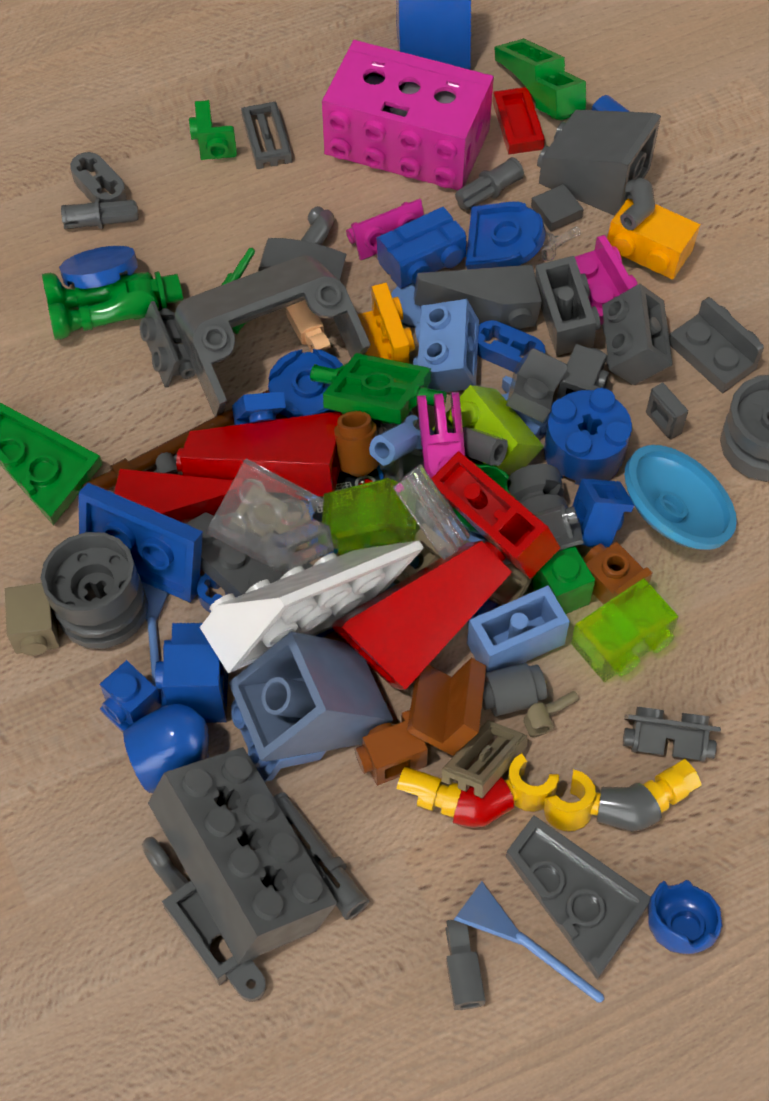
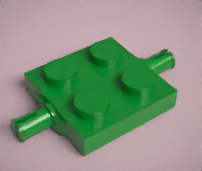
(375, 386)

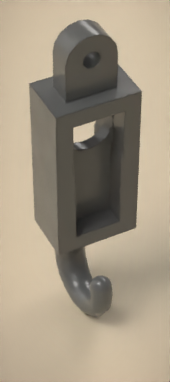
(198, 927)

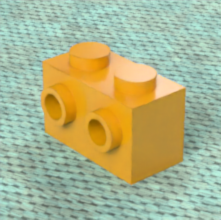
(658, 242)

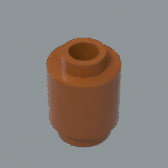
(353, 441)

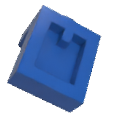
(258, 407)

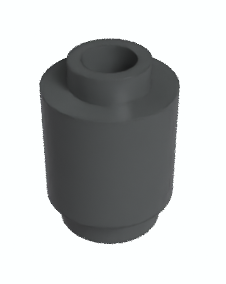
(513, 689)

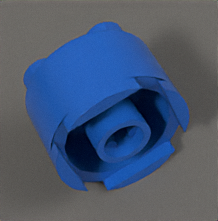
(587, 435)

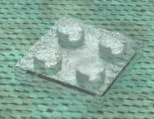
(260, 508)

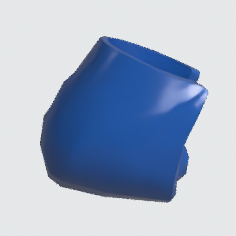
(165, 741)

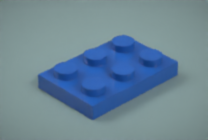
(161, 547)

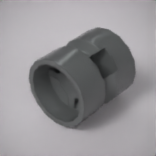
(537, 487)

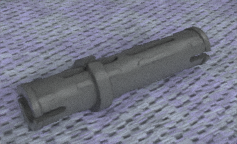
(348, 896)

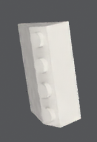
(301, 601)

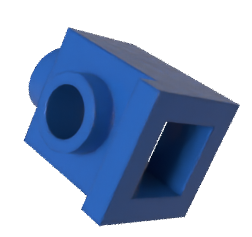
(601, 510)
(128, 696)

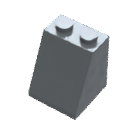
(599, 155)

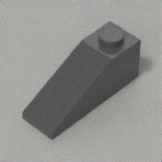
(494, 293)

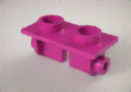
(367, 231)

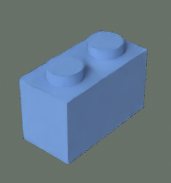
(518, 630)

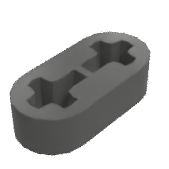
(104, 177)

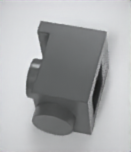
(584, 371)

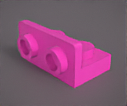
(604, 274)

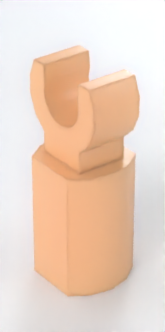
(307, 326)

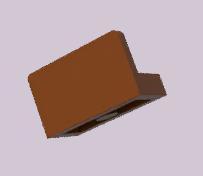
(447, 708)

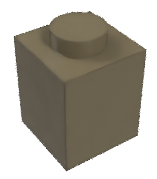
(30, 620)

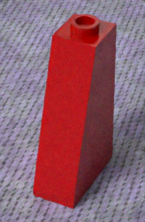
(293, 448)
(420, 615)

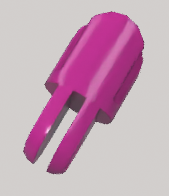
(442, 446)

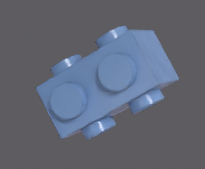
(448, 344)

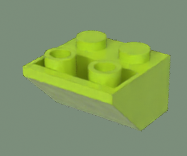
(487, 411)

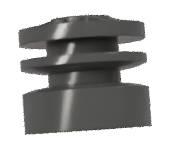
(94, 590)

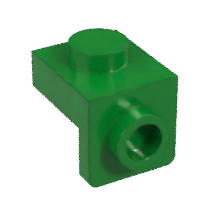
(212, 141)

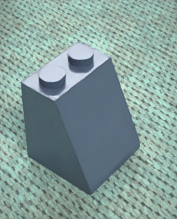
(308, 697)

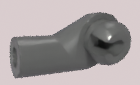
(321, 224)

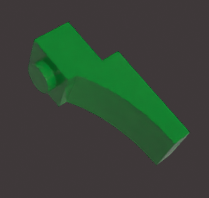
(544, 77)

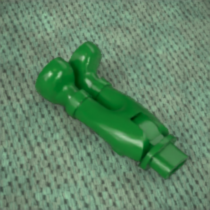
(107, 304)

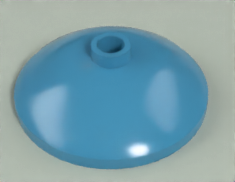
(679, 497)

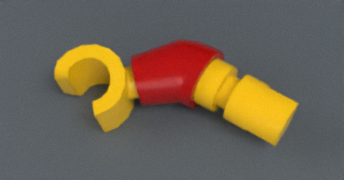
(470, 809)

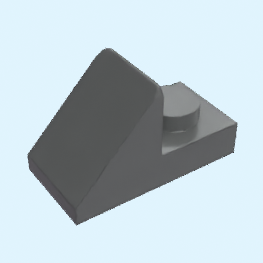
(535, 384)

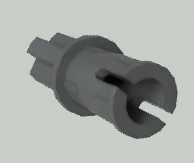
(489, 184)
(99, 213)

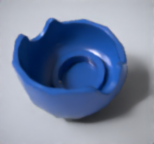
(684, 918)

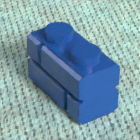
(421, 247)

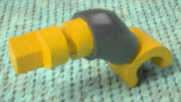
(622, 807)

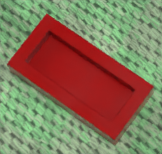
(518, 120)

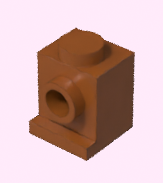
(625, 574)
(389, 750)

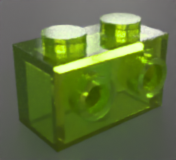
(367, 516)
(625, 630)

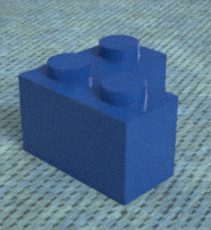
(193, 674)

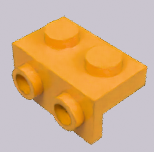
(385, 328)

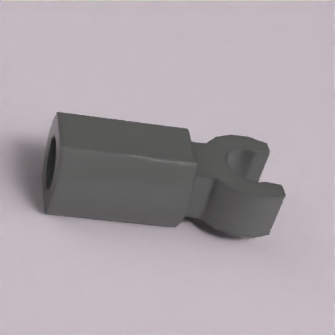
(482, 445)
(463, 968)

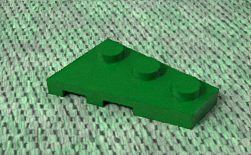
(44, 462)

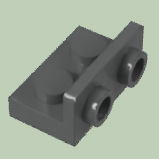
(717, 345)

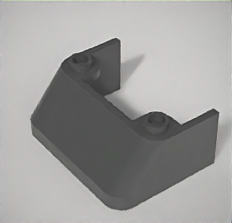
(208, 317)

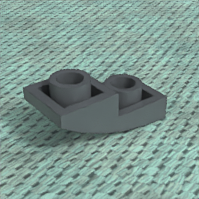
(282, 249)

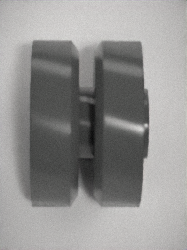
(747, 429)

